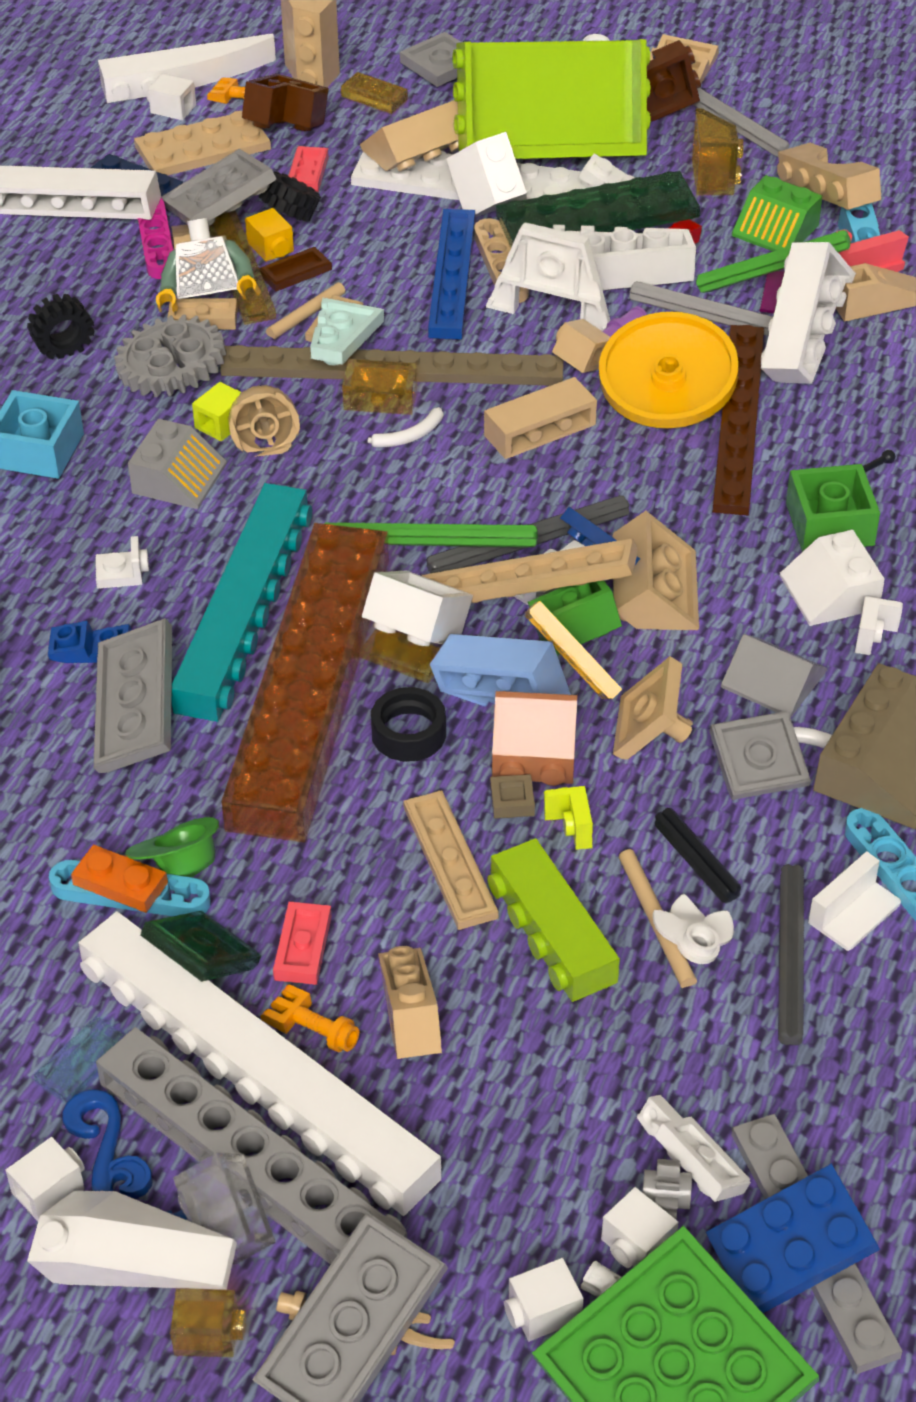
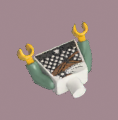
(204, 267)

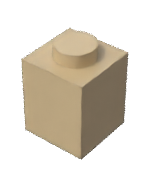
(580, 345)

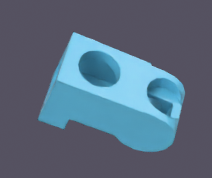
(860, 228)

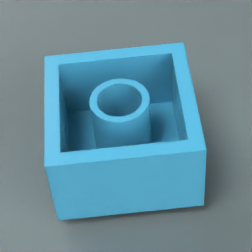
(38, 433)

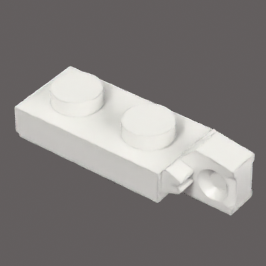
(697, 1152)

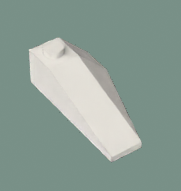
(127, 1243)

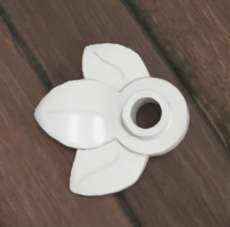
(692, 932)

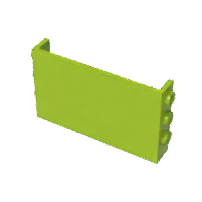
(554, 96)

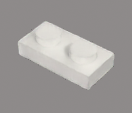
(601, 171)

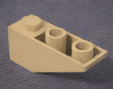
(876, 292)
(410, 1002)

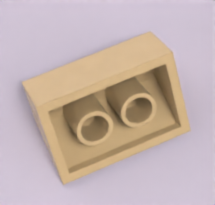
(311, 40)
(414, 138)
(663, 581)

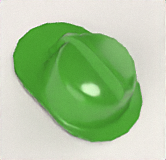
(181, 850)

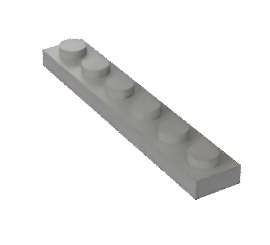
(843, 1296)

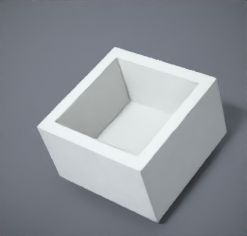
(416, 607)

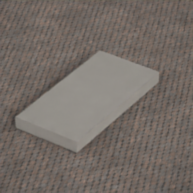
(133, 697)
(352, 1318)

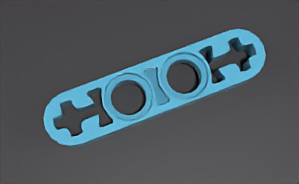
(884, 840)
(181, 885)

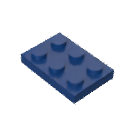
(793, 1239)

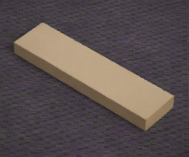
(450, 860)

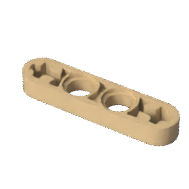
(494, 261)

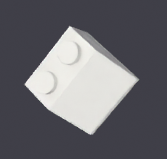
(486, 175)
(832, 578)

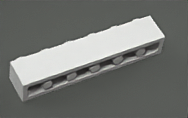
(78, 192)

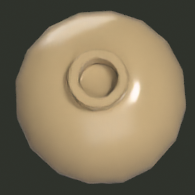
(263, 414)

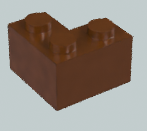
(283, 100)

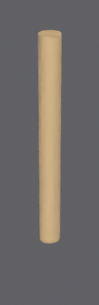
(650, 903)

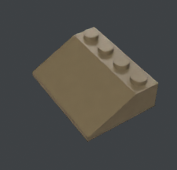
(874, 749)

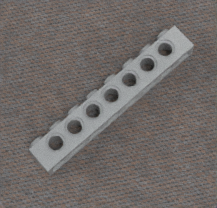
(126, 1074)

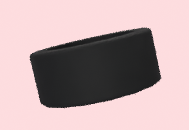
(408, 746)

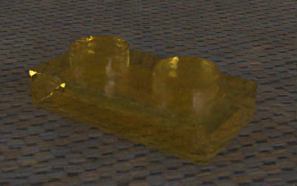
(374, 92)
(399, 654)

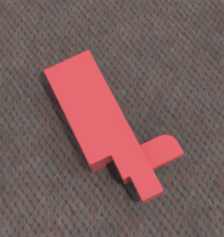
(881, 251)

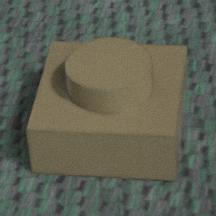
(512, 796)

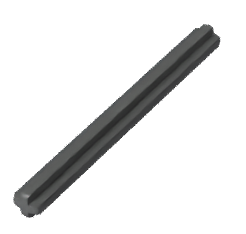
(547, 530)

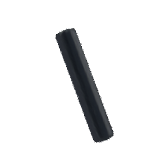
(697, 855)

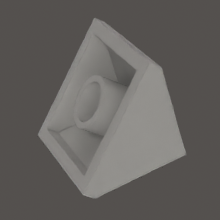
(771, 675)

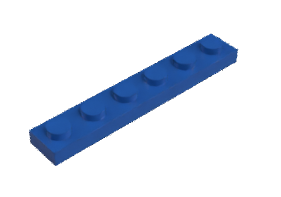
(452, 274)

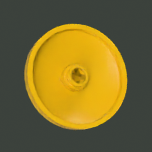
(668, 369)

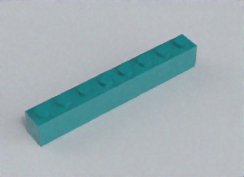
(241, 603)

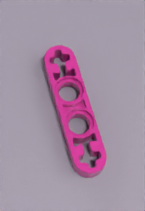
(155, 237)

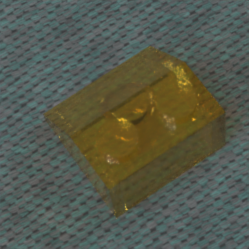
(715, 154)

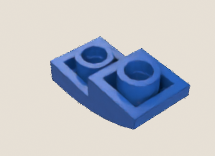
(79, 642)

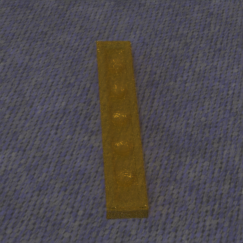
(255, 307)

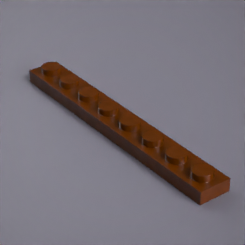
(739, 426)

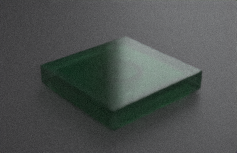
(200, 945)

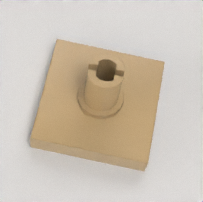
(650, 710)

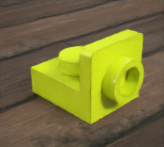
(572, 807)

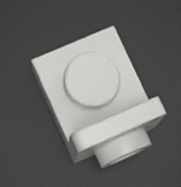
(122, 567)
(875, 617)

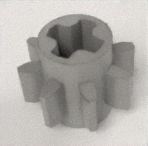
(668, 1186)

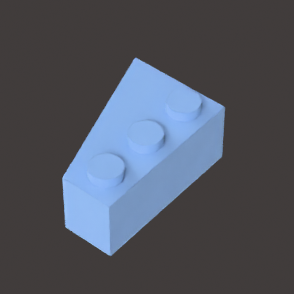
(482, 665)

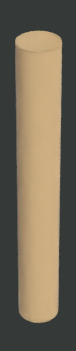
(303, 311)

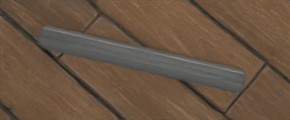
(791, 955)

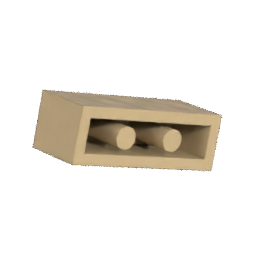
(540, 417)

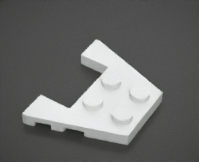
(554, 265)

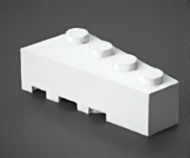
(644, 257)
(805, 311)

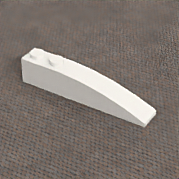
(204, 63)

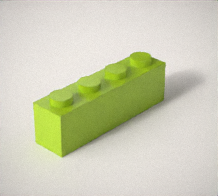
(554, 920)

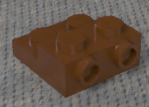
(671, 80)

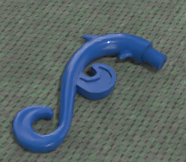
(106, 1169)

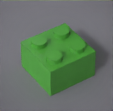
(832, 502)

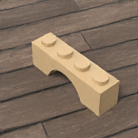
(840, 184)

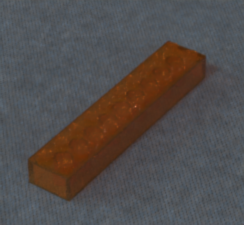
(305, 686)

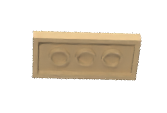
(200, 143)

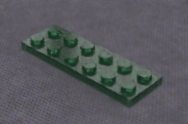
(627, 204)

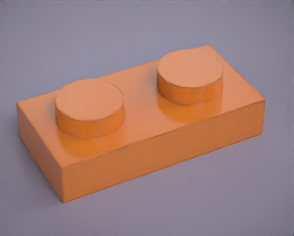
(119, 878)

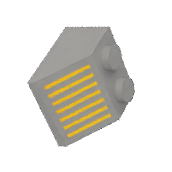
(175, 465)

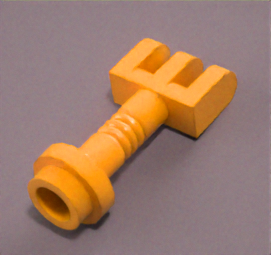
(225, 90)
(340, 1034)

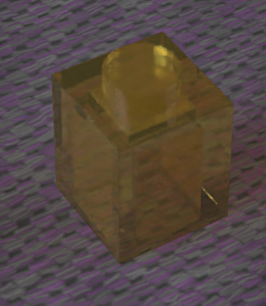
(206, 1323)

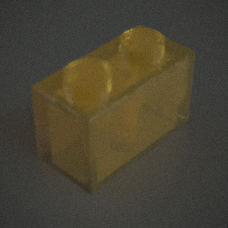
(380, 386)

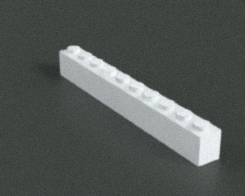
(263, 1066)

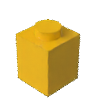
(269, 234)

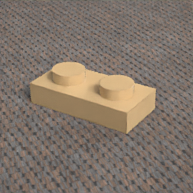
(217, 310)

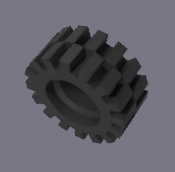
(291, 197)
(54, 313)

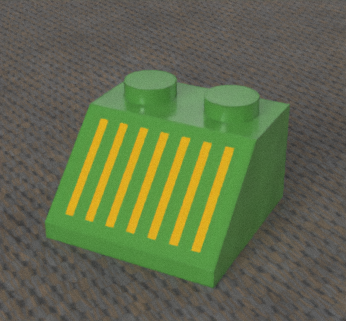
(778, 214)

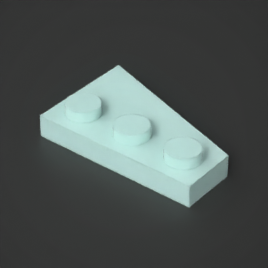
(343, 330)

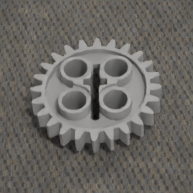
(150, 367)

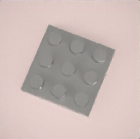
(219, 188)

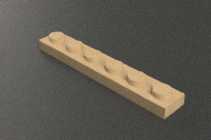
(543, 571)

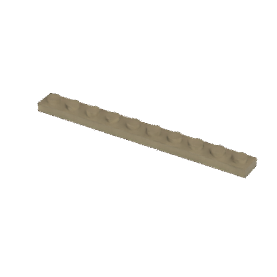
(431, 366)

